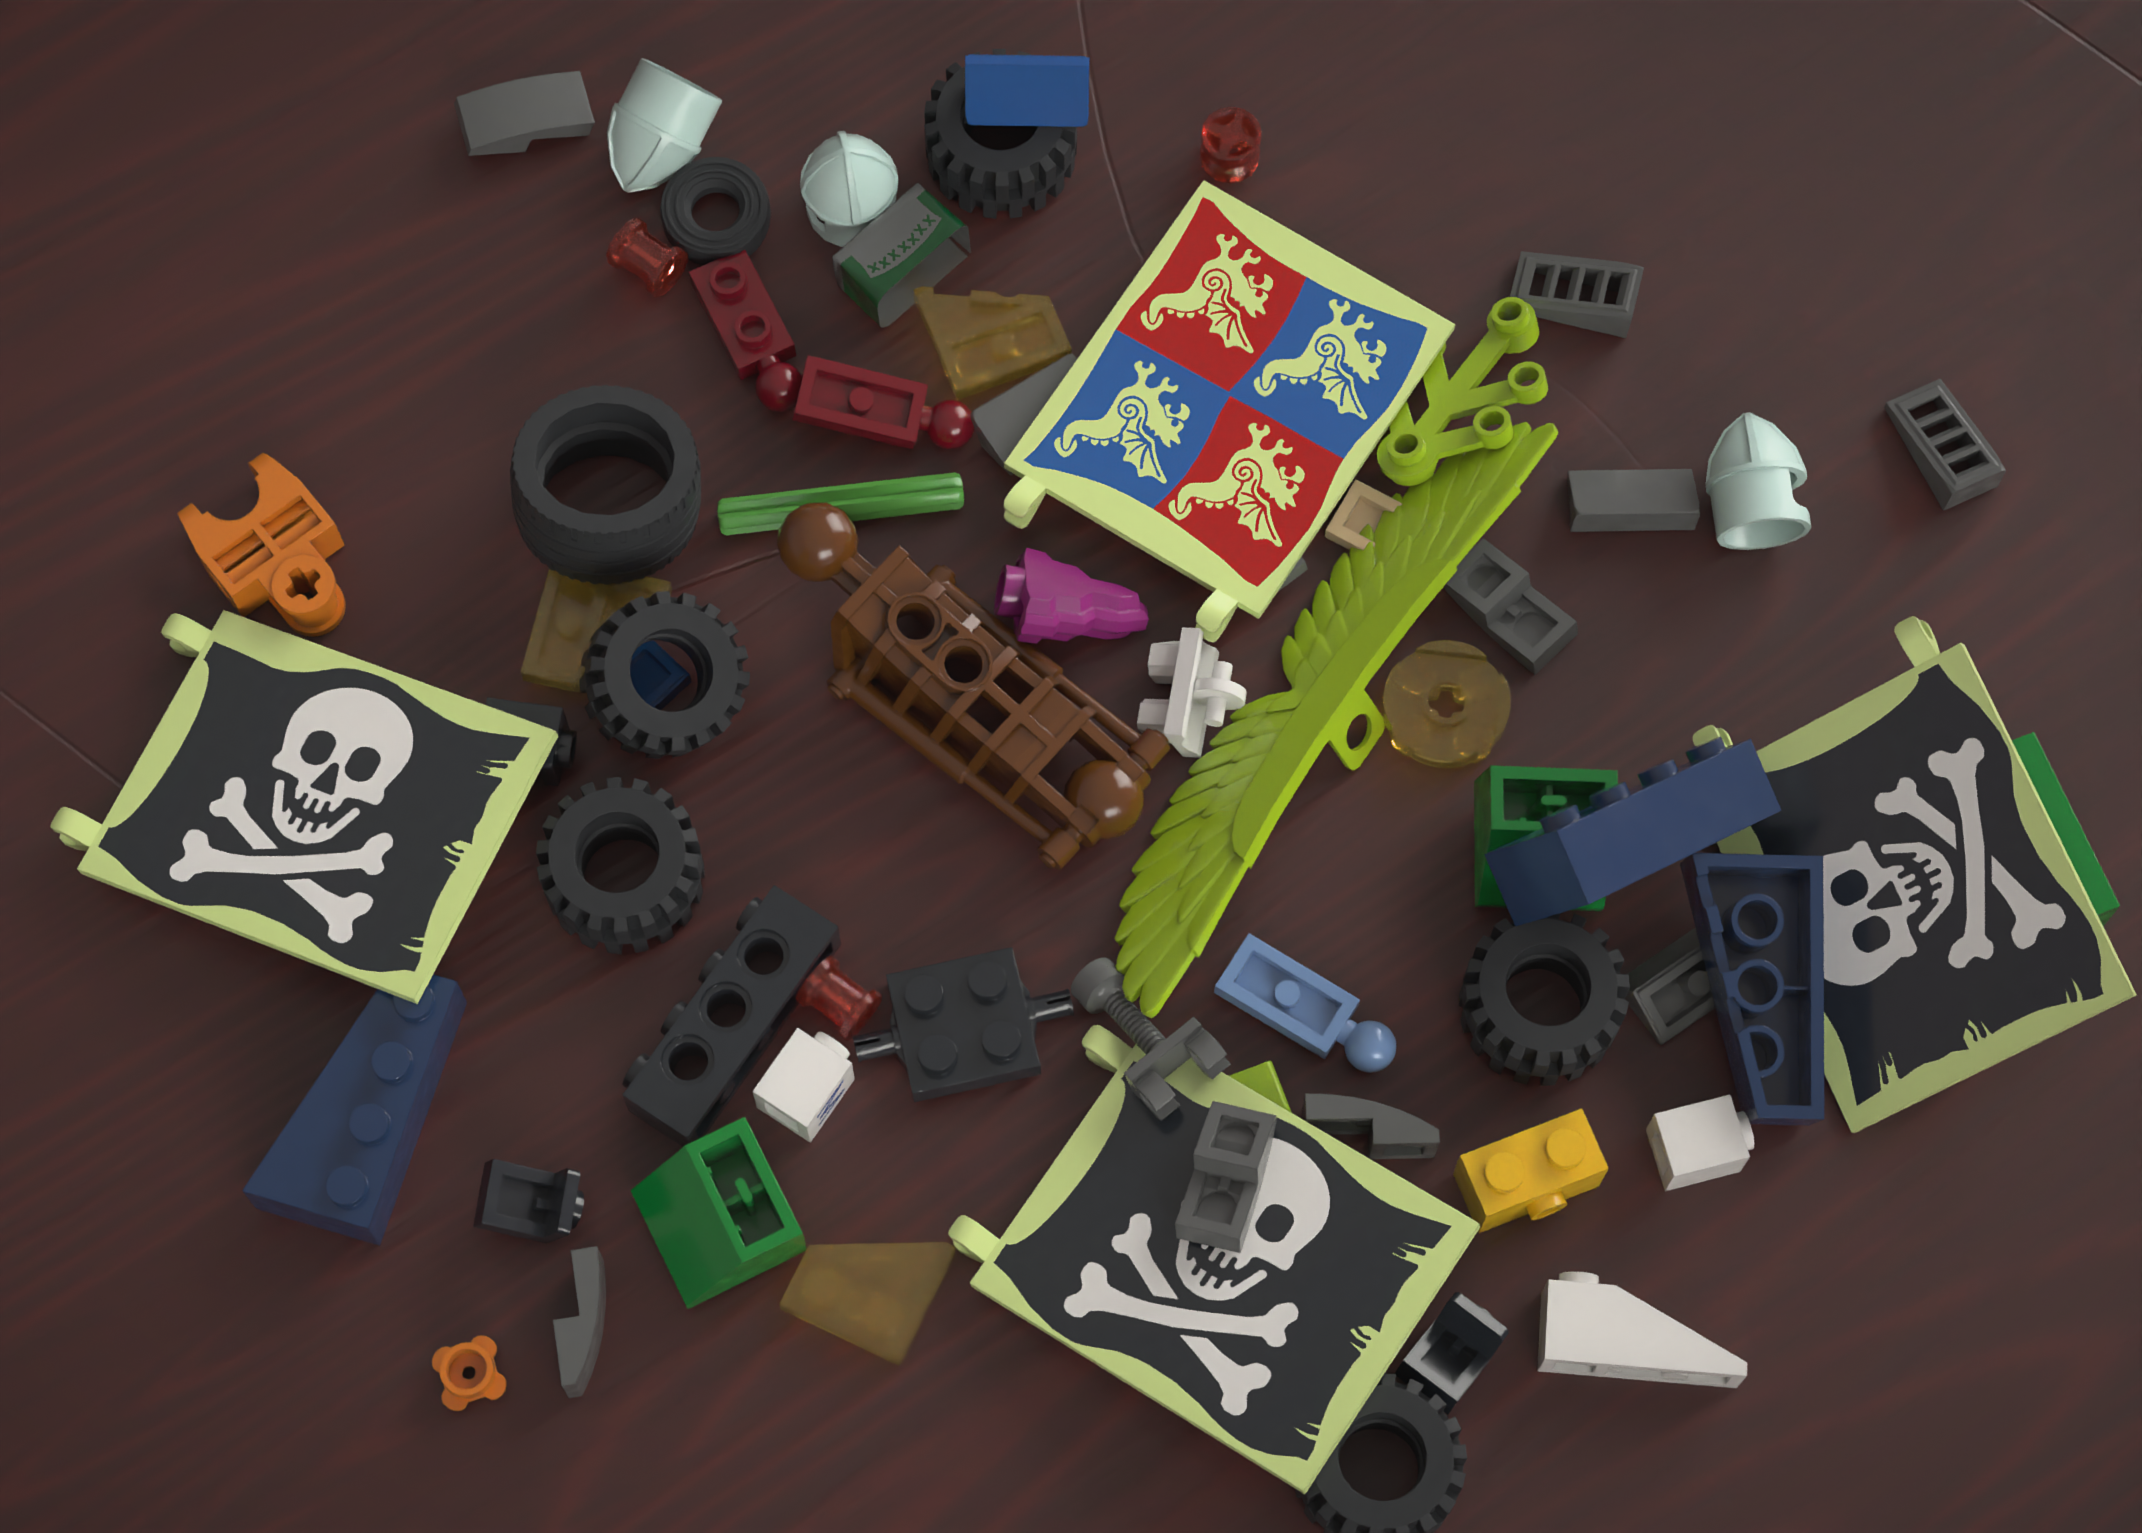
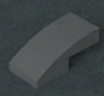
(524, 109)
(1508, 608)
(1389, 1129)
(1226, 1176)
(580, 1336)

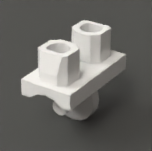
(1197, 695)

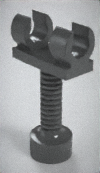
(1100, 990)

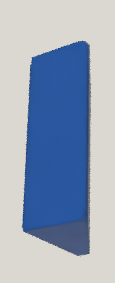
(1027, 90)

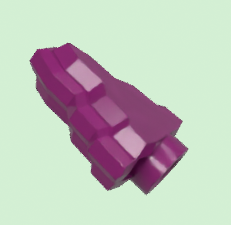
(1063, 602)

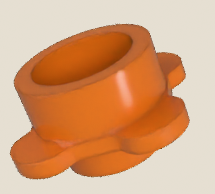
(452, 1363)

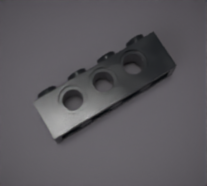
(690, 1107)

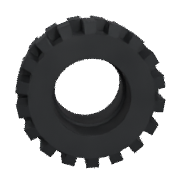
(988, 176)
(701, 638)
(610, 817)
(1533, 1047)
(1439, 1458)

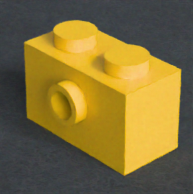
(1531, 1171)

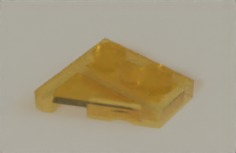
(991, 336)
(568, 619)
(868, 1291)

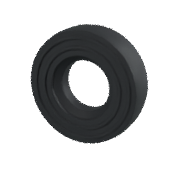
(708, 177)

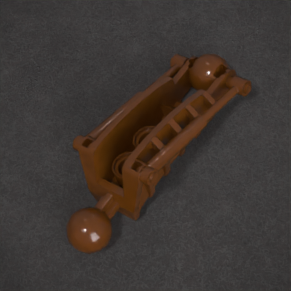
(1100, 796)

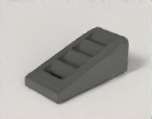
(1601, 274)
(1947, 487)

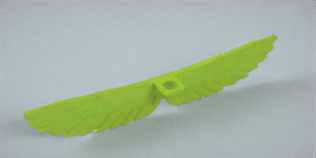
(1264, 755)

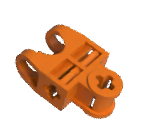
(274, 552)

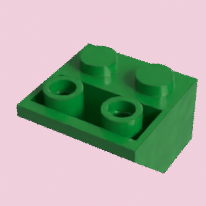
(1511, 804)
(718, 1213)

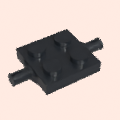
(963, 1024)

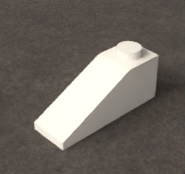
(1616, 1335)

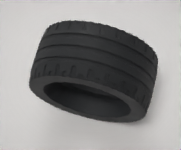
(610, 424)

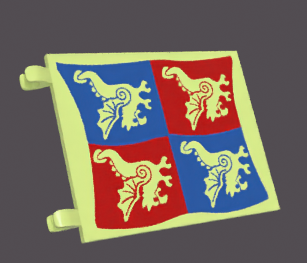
(1227, 402)

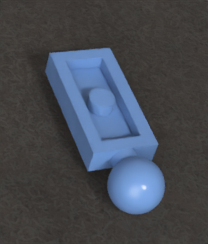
(1303, 1006)

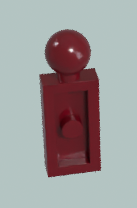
(749, 327)
(877, 406)

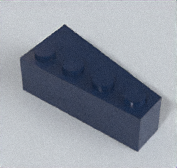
(1633, 830)
(1765, 969)
(362, 1118)

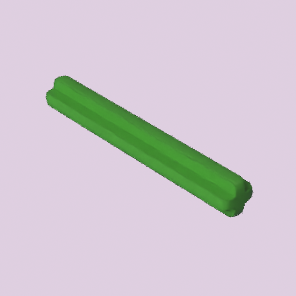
(858, 501)

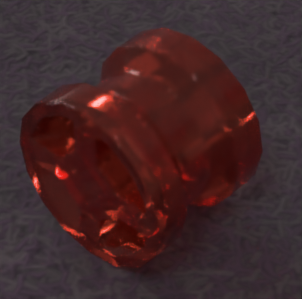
(1226, 131)

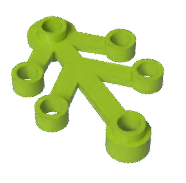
(1511, 330)

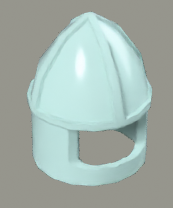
(657, 126)
(847, 186)
(1753, 486)

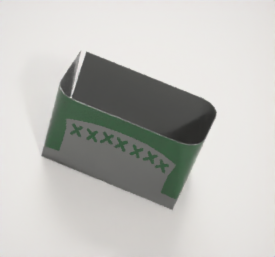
(900, 253)

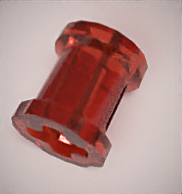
(647, 257)
(839, 998)

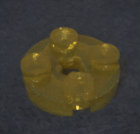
(1419, 729)

